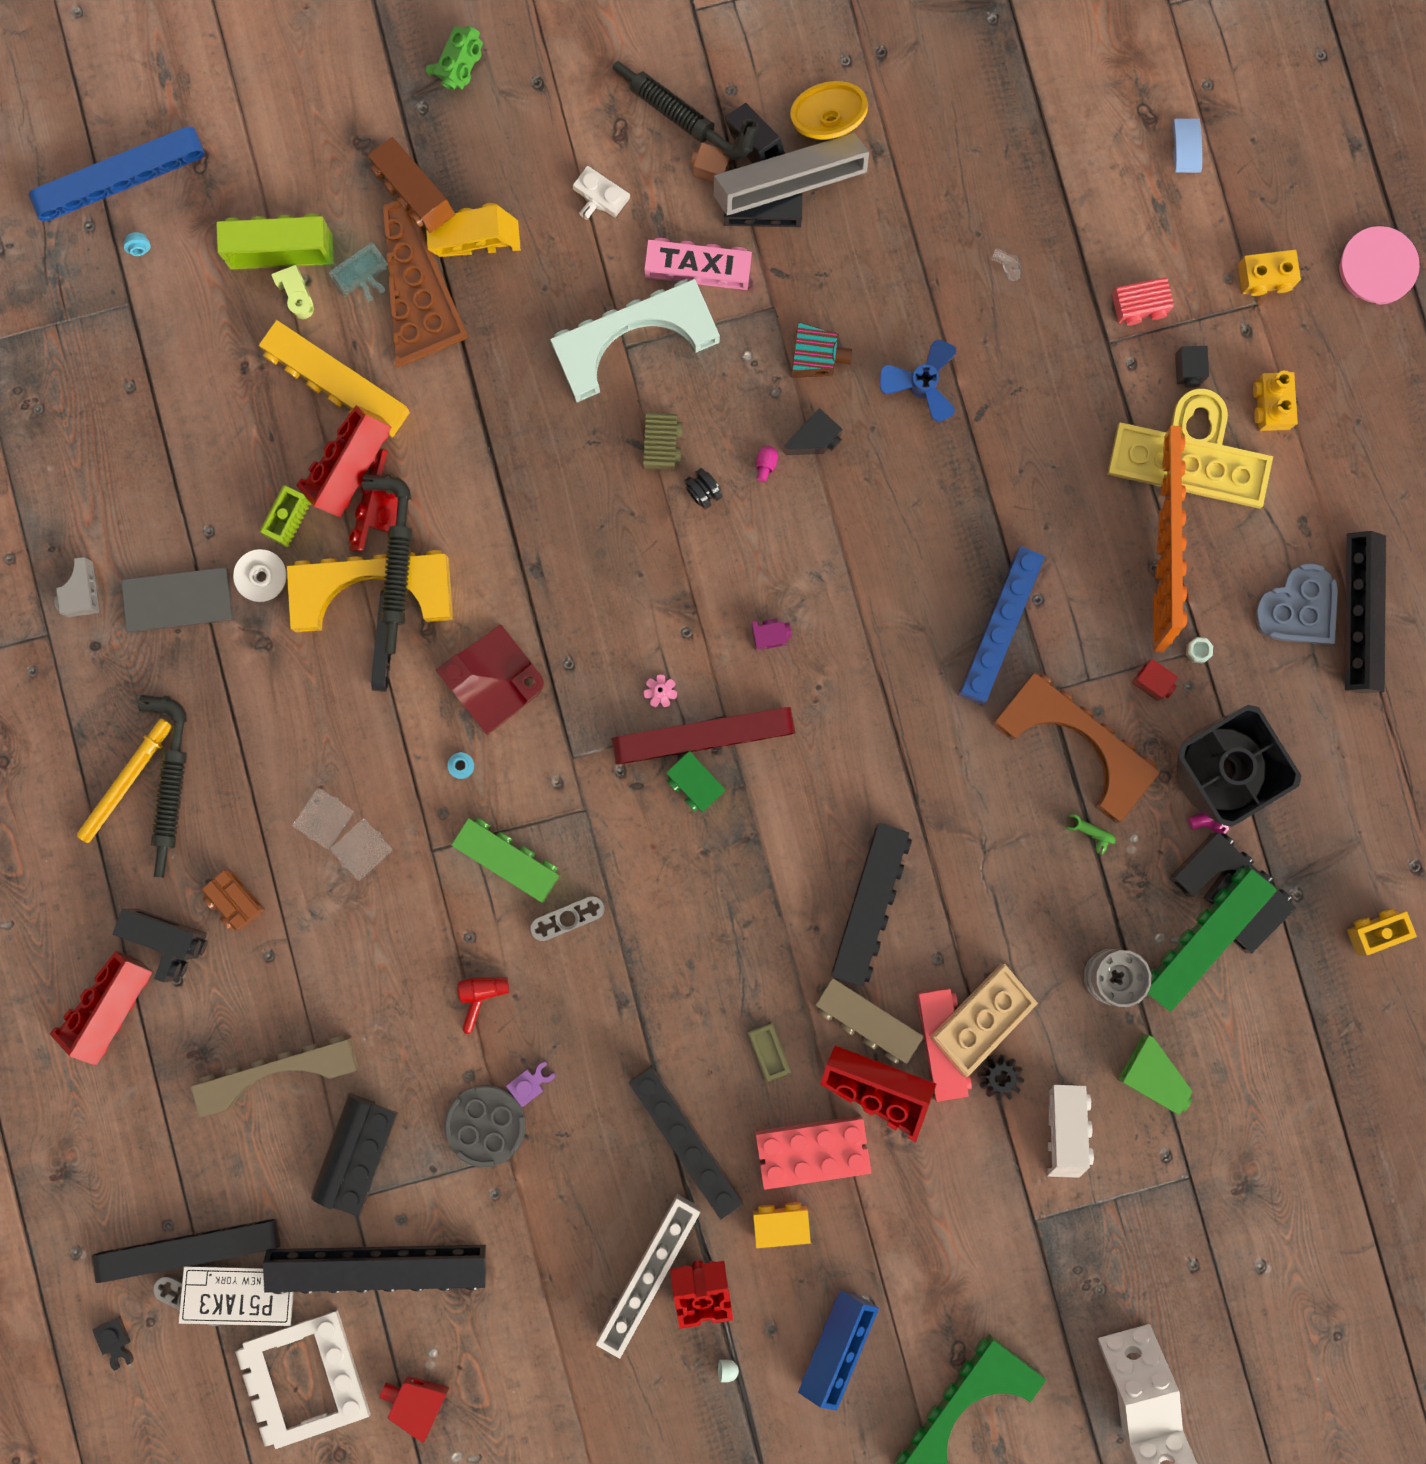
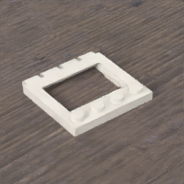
(339, 1370)

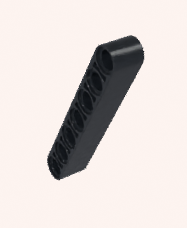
(185, 1250)

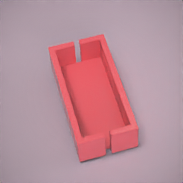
(813, 1152)

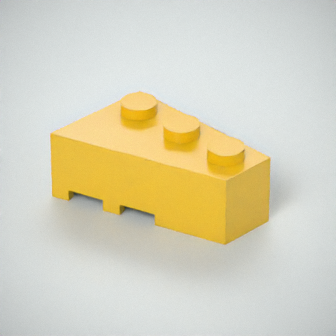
(473, 230)

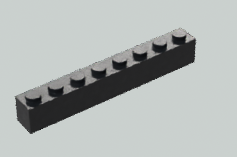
(374, 1268)

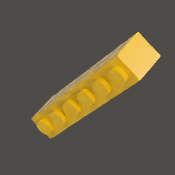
(329, 375)

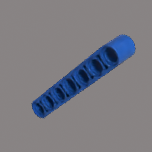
(116, 174)

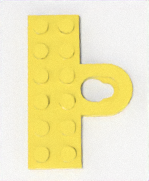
(1210, 466)

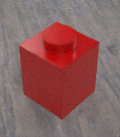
(1155, 680)

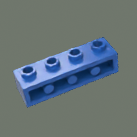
(838, 1350)

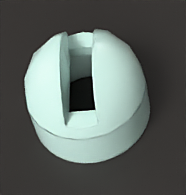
(727, 1371)

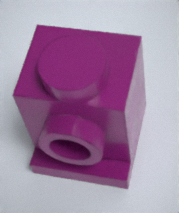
(771, 634)

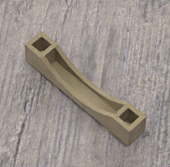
(329, 1061)

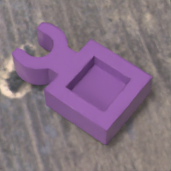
(528, 1085)

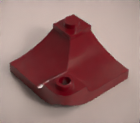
(492, 679)

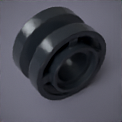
(703, 488)

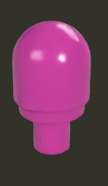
(766, 462)

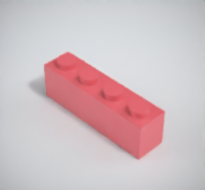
(934, 1009)

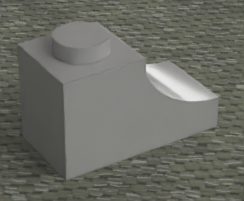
(79, 594)

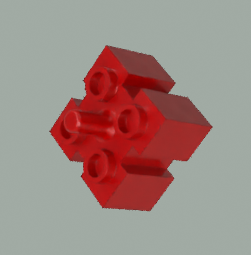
(701, 1293)

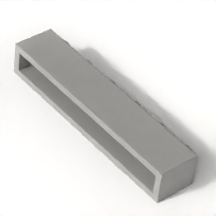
(790, 174)

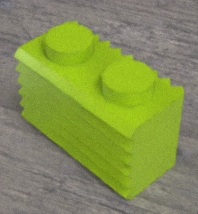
(285, 516)

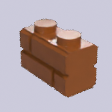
(232, 900)

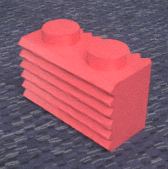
(1143, 301)

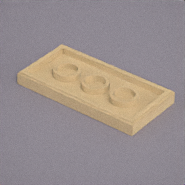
(983, 1020)

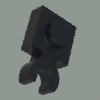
(112, 1338)

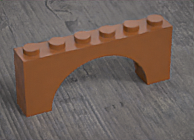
(1124, 771)

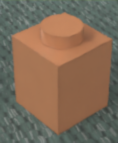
(709, 162)

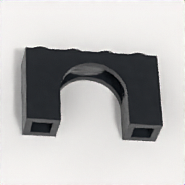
(1218, 855)

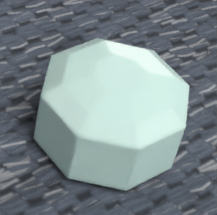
(1199, 650)

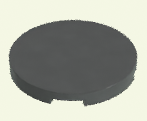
(485, 1126)

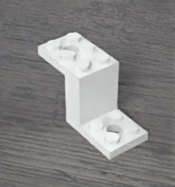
(1146, 1397)

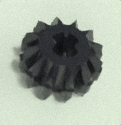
(995, 1069)

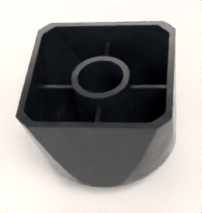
(1260, 762)

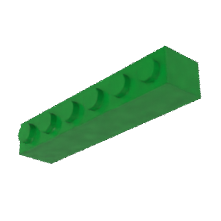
(1209, 937)

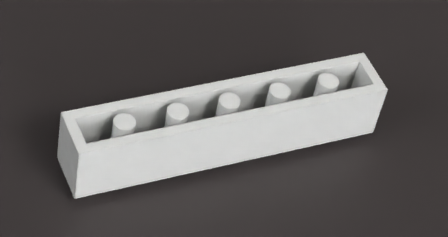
(648, 1276)

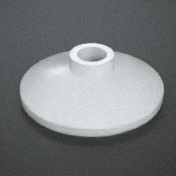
(248, 570)

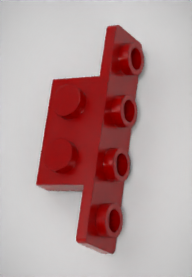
(376, 509)

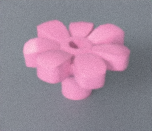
(660, 697)

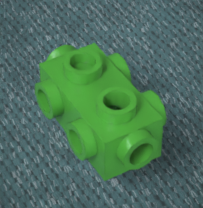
(457, 58)

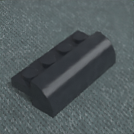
(353, 1155)

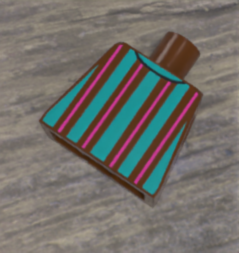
(817, 352)

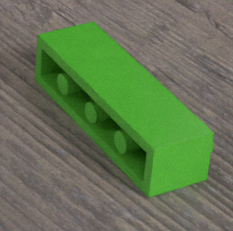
(506, 860)

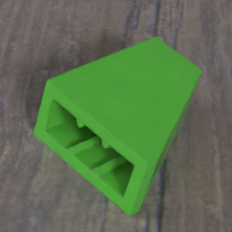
(1155, 1076)

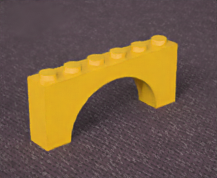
(316, 585)

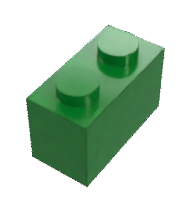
(694, 782)

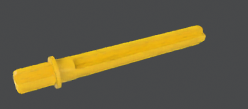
(124, 780)

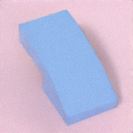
(1188, 145)

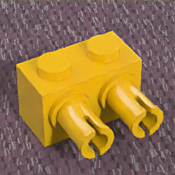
(1275, 401)

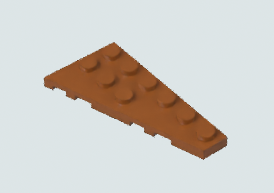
(419, 299)

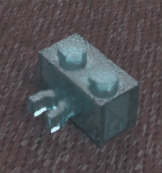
(358, 270)

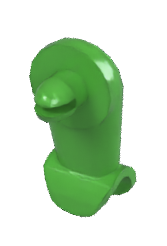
(1097, 833)

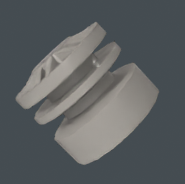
(1132, 977)

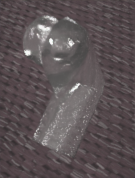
(1010, 264)

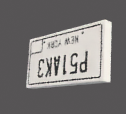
(231, 1298)

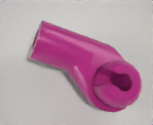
(1202, 820)

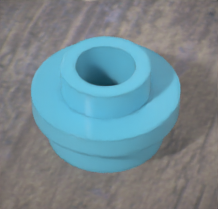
(136, 244)
(469, 765)

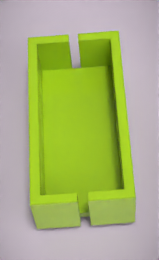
(275, 242)

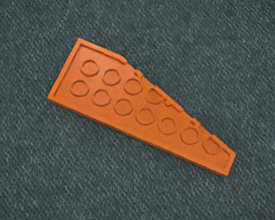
(1170, 595)

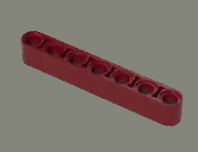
(703, 735)

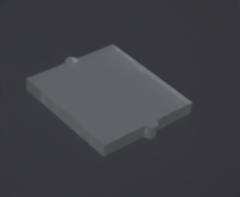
(323, 818)
(361, 849)

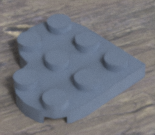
(1300, 609)

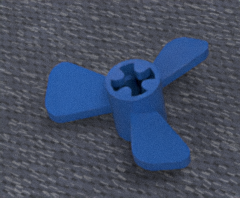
(896, 379)

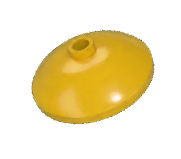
(829, 110)

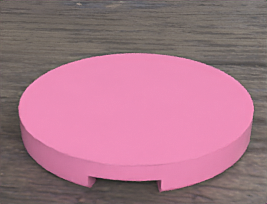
(1379, 265)

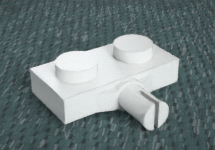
(599, 194)

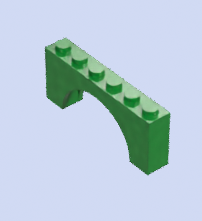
(989, 1372)

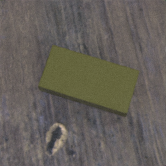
(769, 1052)

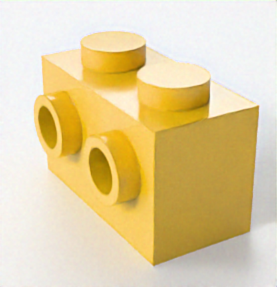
(1269, 272)
(1381, 933)
(781, 1225)

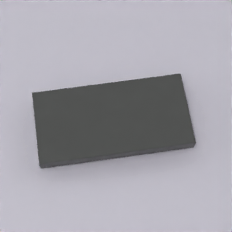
(177, 600)

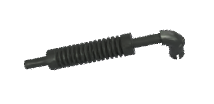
(686, 116)
(398, 555)
(170, 781)

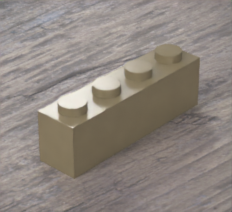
(869, 1021)

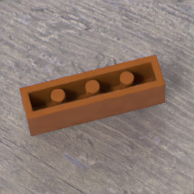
(411, 185)

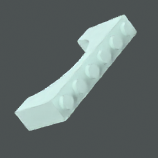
(676, 309)

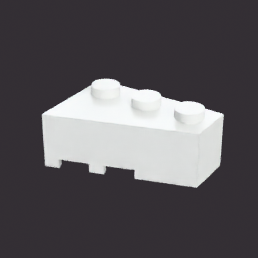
(1069, 1131)

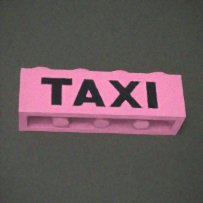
(706, 264)

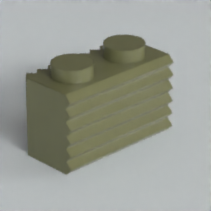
(661, 441)

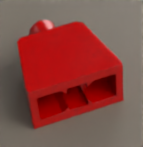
(414, 1405)

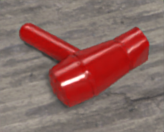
(477, 990)

